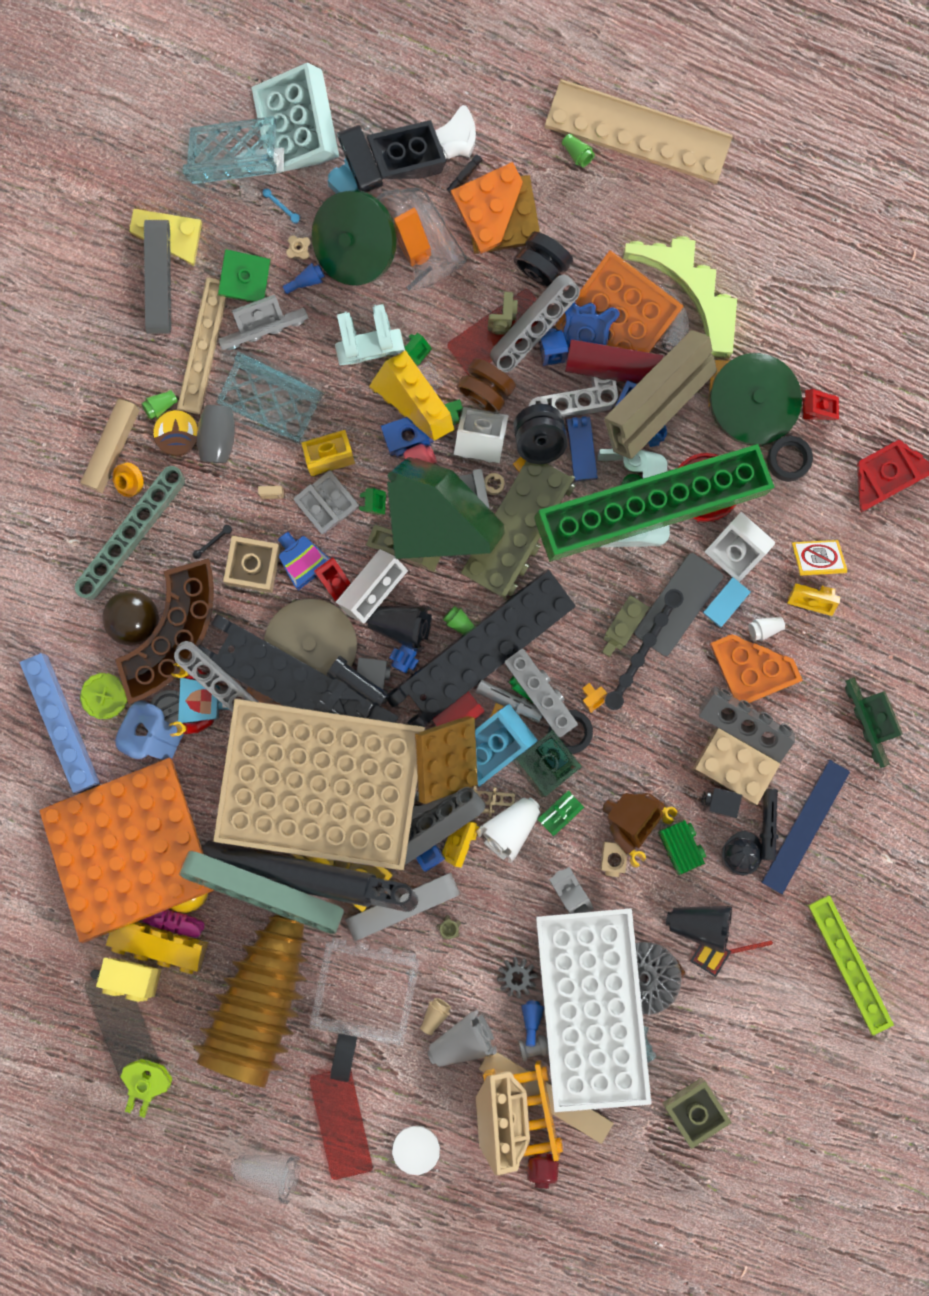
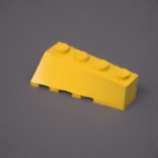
(409, 391)
(160, 945)

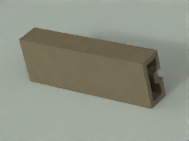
(660, 394)

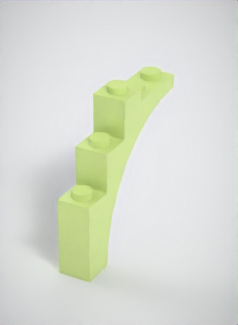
(699, 283)

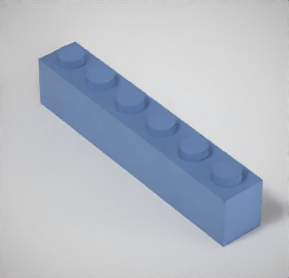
(59, 723)

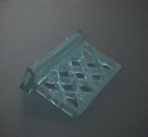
(229, 166)
(272, 377)

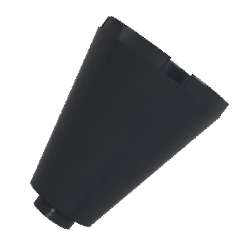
(402, 624)
(702, 925)

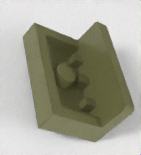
(502, 323)

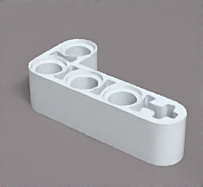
(592, 394)

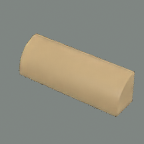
(110, 445)

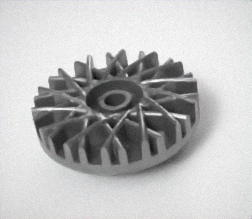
(663, 976)

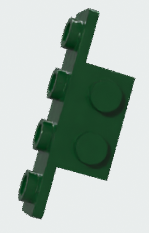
(877, 718)

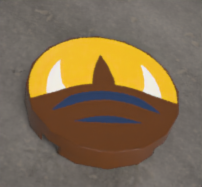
(175, 433)

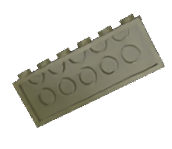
(533, 490)

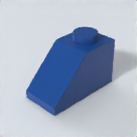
(553, 347)

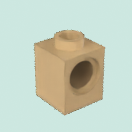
(607, 849)

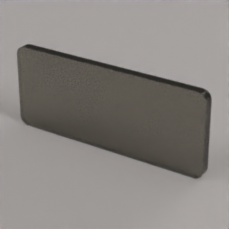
(121, 1027)

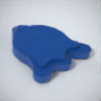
(588, 326)

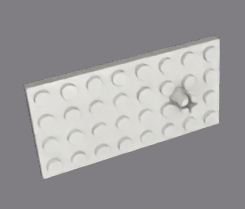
(593, 1010)

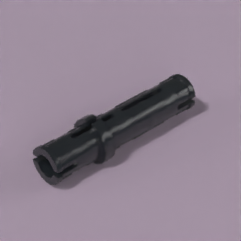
(769, 825)

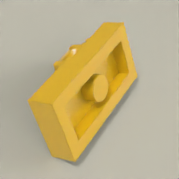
(820, 601)
(458, 844)

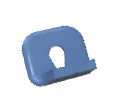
(157, 741)

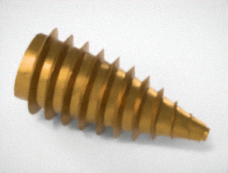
(256, 1006)

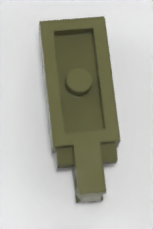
(624, 625)

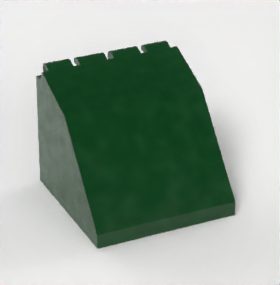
(437, 513)

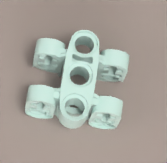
(370, 345)

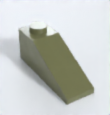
(382, 539)

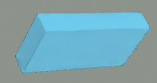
(726, 602)

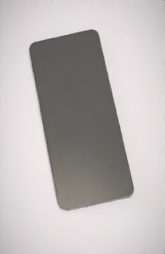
(697, 583)

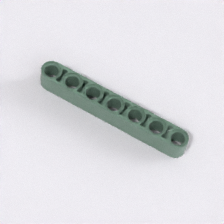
(131, 521)
(261, 892)

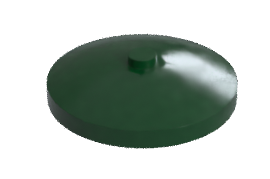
(354, 237)
(755, 399)

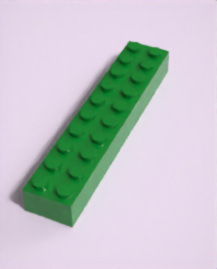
(653, 502)

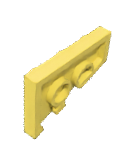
(183, 232)

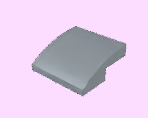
(326, 502)

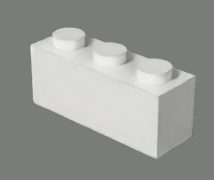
(372, 586)

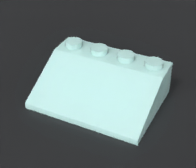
(302, 116)

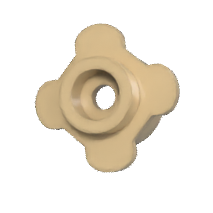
(301, 253)

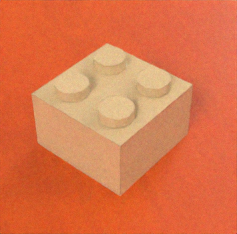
(252, 564)

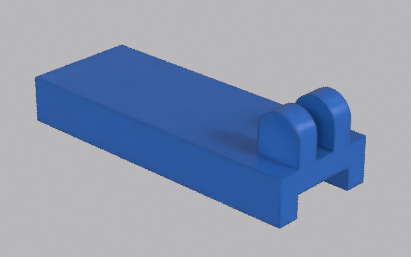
(582, 449)

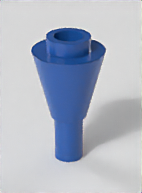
(309, 276)
(532, 1016)

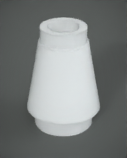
(766, 627)

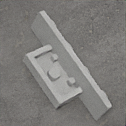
(260, 319)
(541, 693)

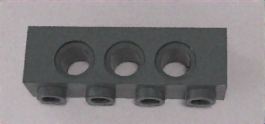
(773, 747)

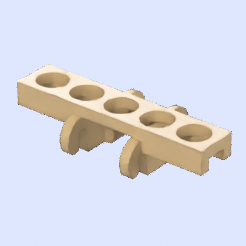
(493, 802)

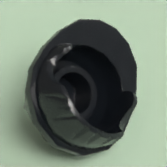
(742, 853)

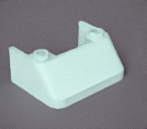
(650, 464)

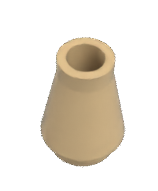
(436, 1013)

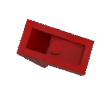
(820, 405)
(332, 578)

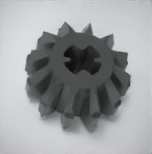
(508, 977)

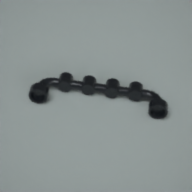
(673, 599)

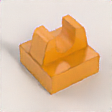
(594, 698)

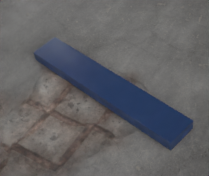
(805, 827)

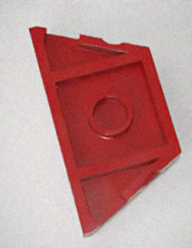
(889, 473)

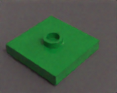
(243, 276)

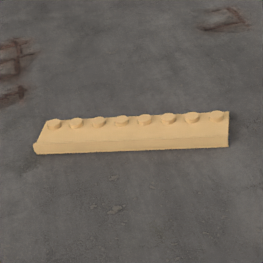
(638, 131)

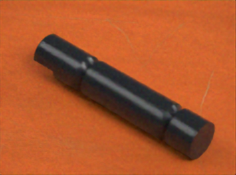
(465, 173)

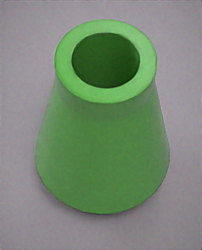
(578, 150)
(158, 404)
(458, 620)

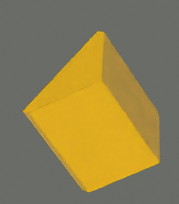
(328, 453)

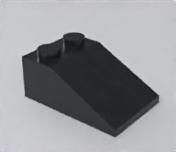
(408, 152)

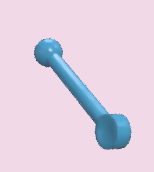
(294, 217)

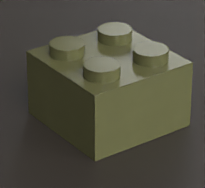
(696, 1112)

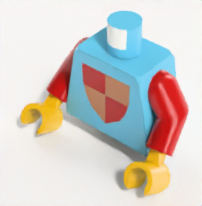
(196, 705)

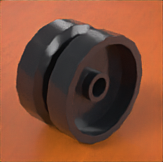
(543, 259)
(540, 434)

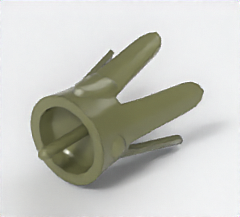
(449, 928)

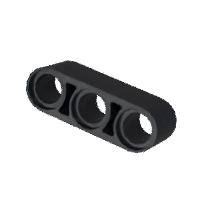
(360, 159)

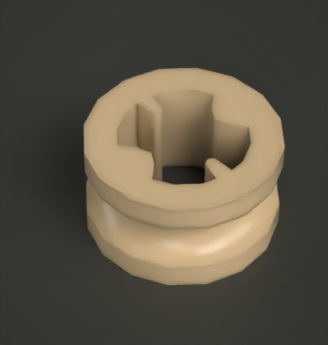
(497, 477)

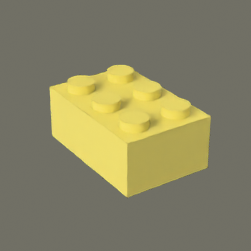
(128, 978)

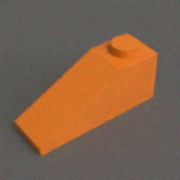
(412, 237)

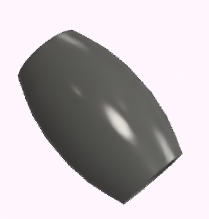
(215, 434)

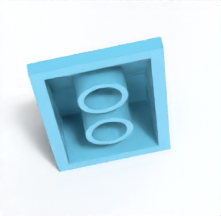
(500, 742)

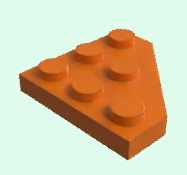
(489, 204)
(753, 669)

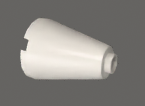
(510, 828)

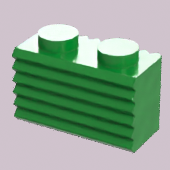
(682, 847)

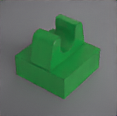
(417, 348)
(454, 407)
(374, 501)

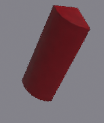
(609, 362)

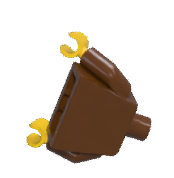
(634, 819)

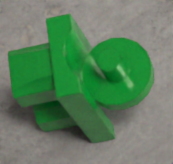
(560, 813)

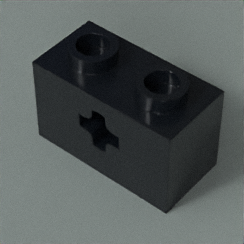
(721, 802)

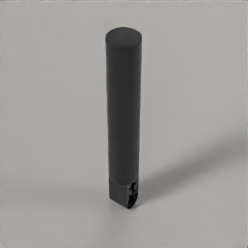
(315, 877)

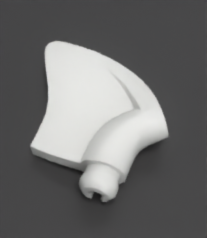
(458, 134)

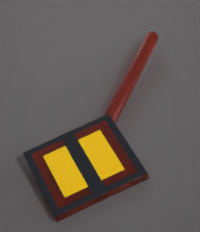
(713, 961)

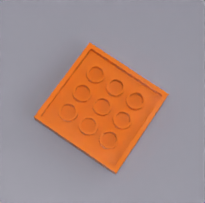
(643, 305)

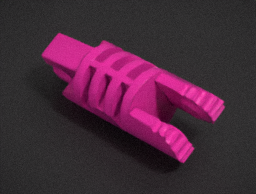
(176, 923)

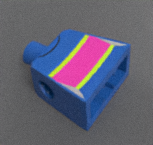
(300, 559)

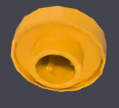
(127, 479)

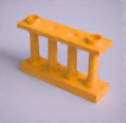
(540, 1074)

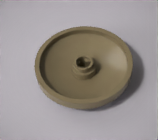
(313, 633)

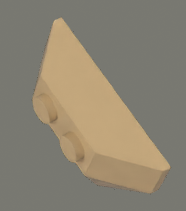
(502, 1122)

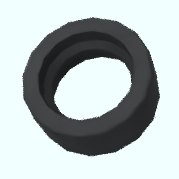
(783, 475)
(588, 732)
(343, 1057)

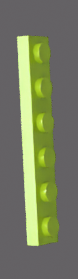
(850, 965)

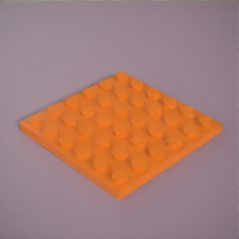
(123, 849)

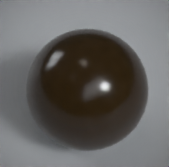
(130, 617)

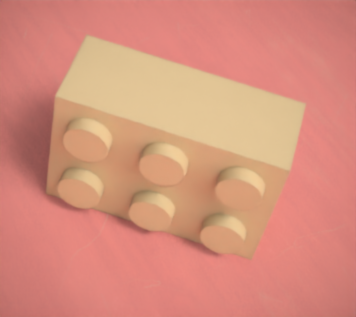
(736, 766)

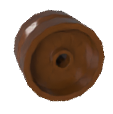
(486, 386)

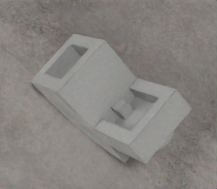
(570, 892)

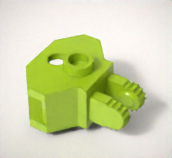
(143, 1085)

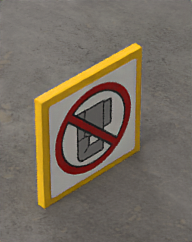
(819, 557)

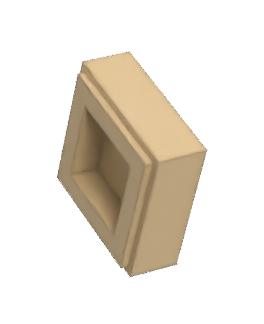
(271, 492)

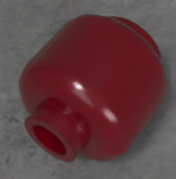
(542, 1170)

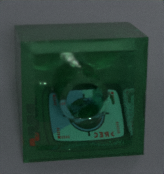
(547, 764)

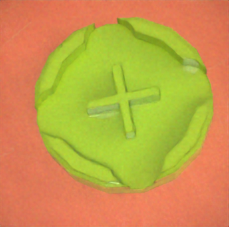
(103, 696)

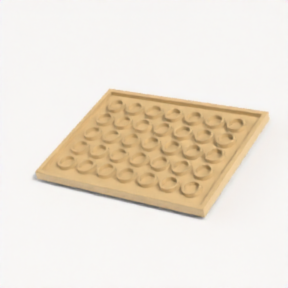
(318, 784)

